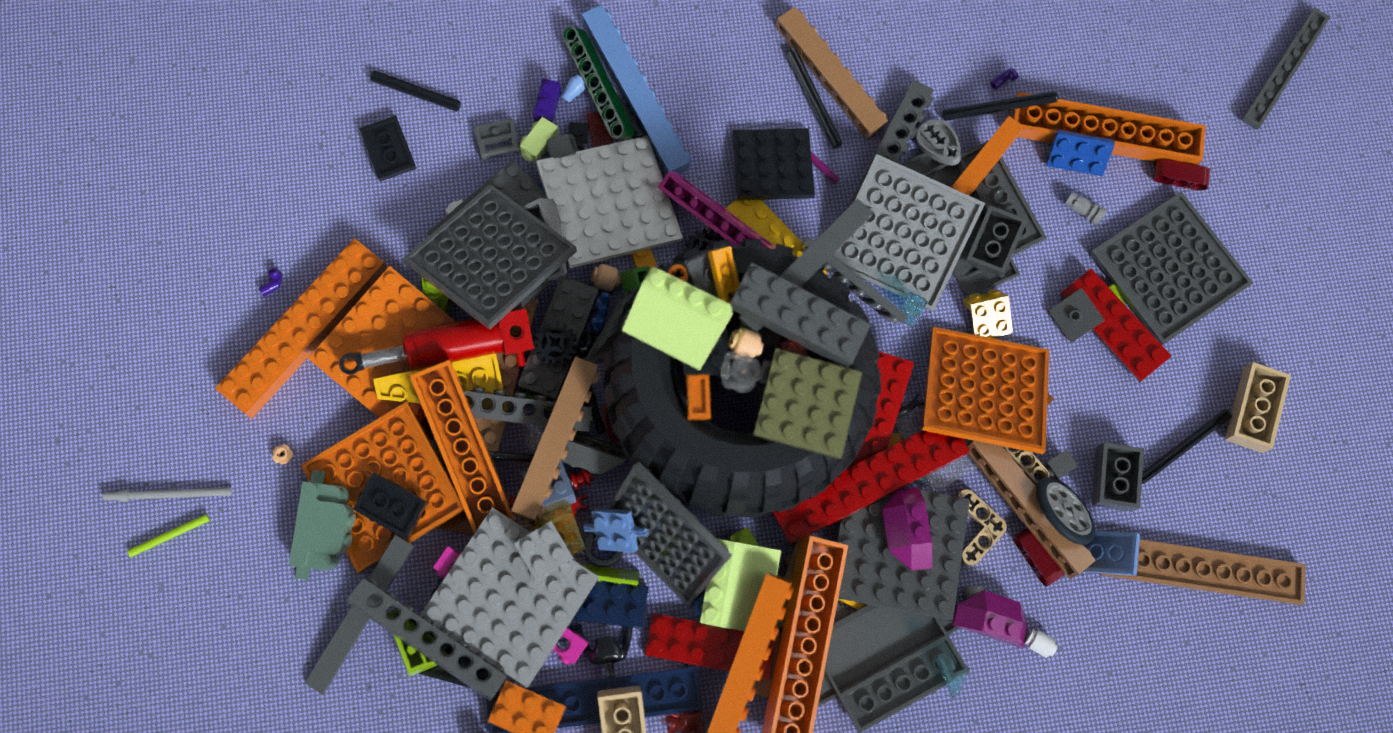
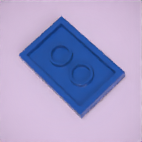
(1080, 152)

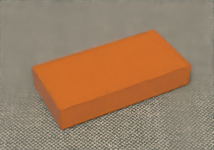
(698, 397)

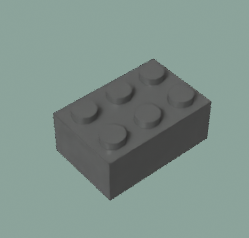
(996, 241)
(1118, 477)

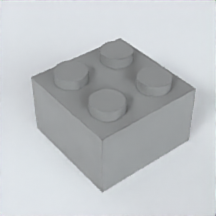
(543, 551)

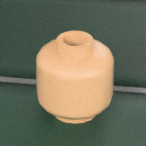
(605, 277)
(746, 341)

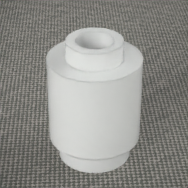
(1041, 643)

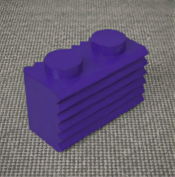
(547, 100)

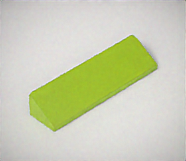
(614, 575)

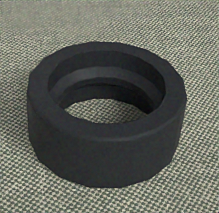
(598, 561)

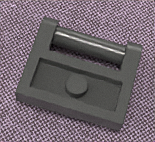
(495, 133)

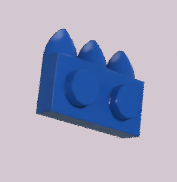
(602, 307)

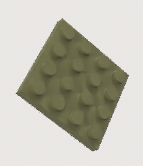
(807, 404)

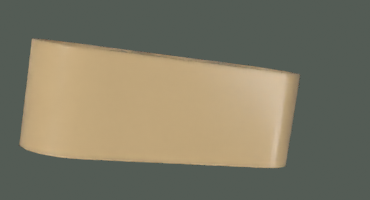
(1034, 464)

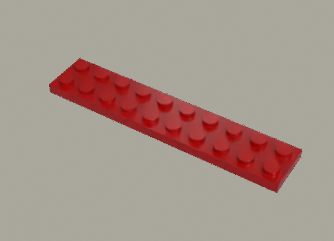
(871, 481)

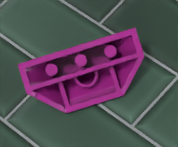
(908, 529)
(992, 617)

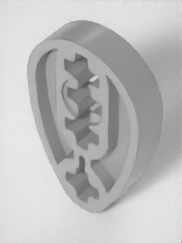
(938, 151)

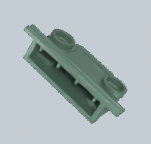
(321, 526)

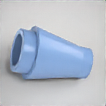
(574, 87)

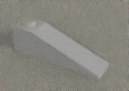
(546, 211)

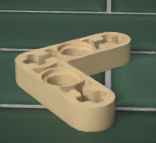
(987, 530)

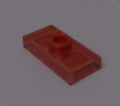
(598, 130)

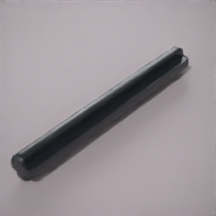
(415, 91)

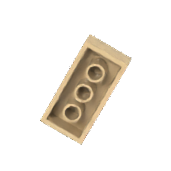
(1257, 407)
(622, 710)

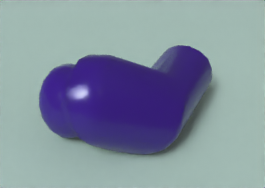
(1003, 77)
(274, 282)

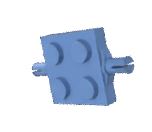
(615, 530)

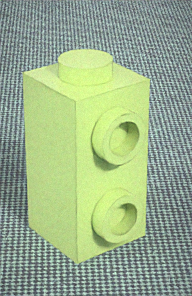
(534, 145)

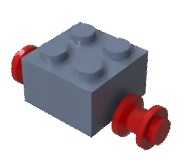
(562, 488)

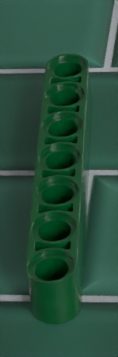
(586, 57)

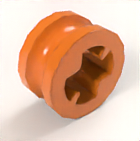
(682, 269)

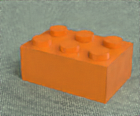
(525, 711)

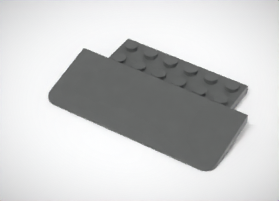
(997, 190)
(885, 662)

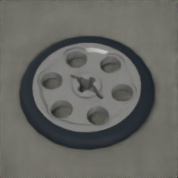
(1065, 511)

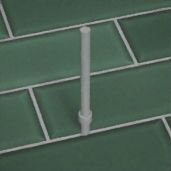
(127, 495)

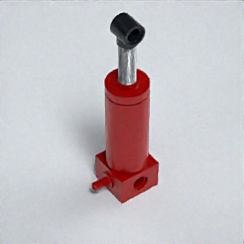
(452, 341)

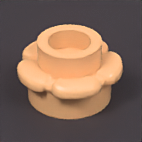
(288, 454)

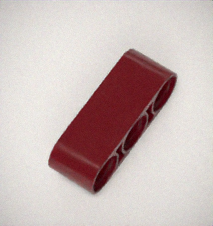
(1181, 174)
(1038, 558)

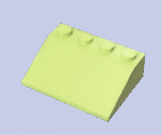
(677, 318)
(736, 586)

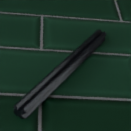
(814, 99)
(1000, 105)
(1185, 445)

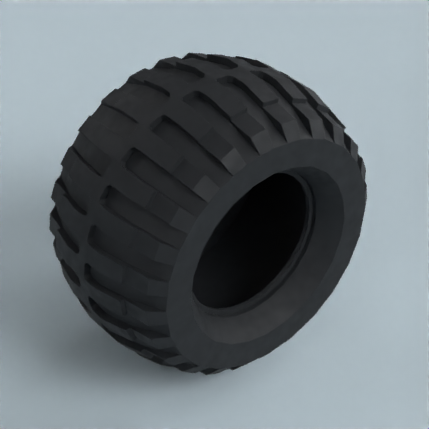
(713, 465)

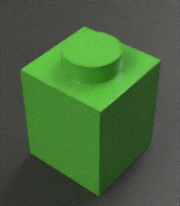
(634, 278)

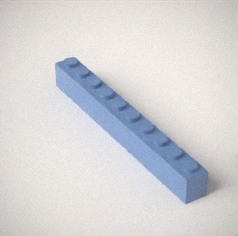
(635, 90)

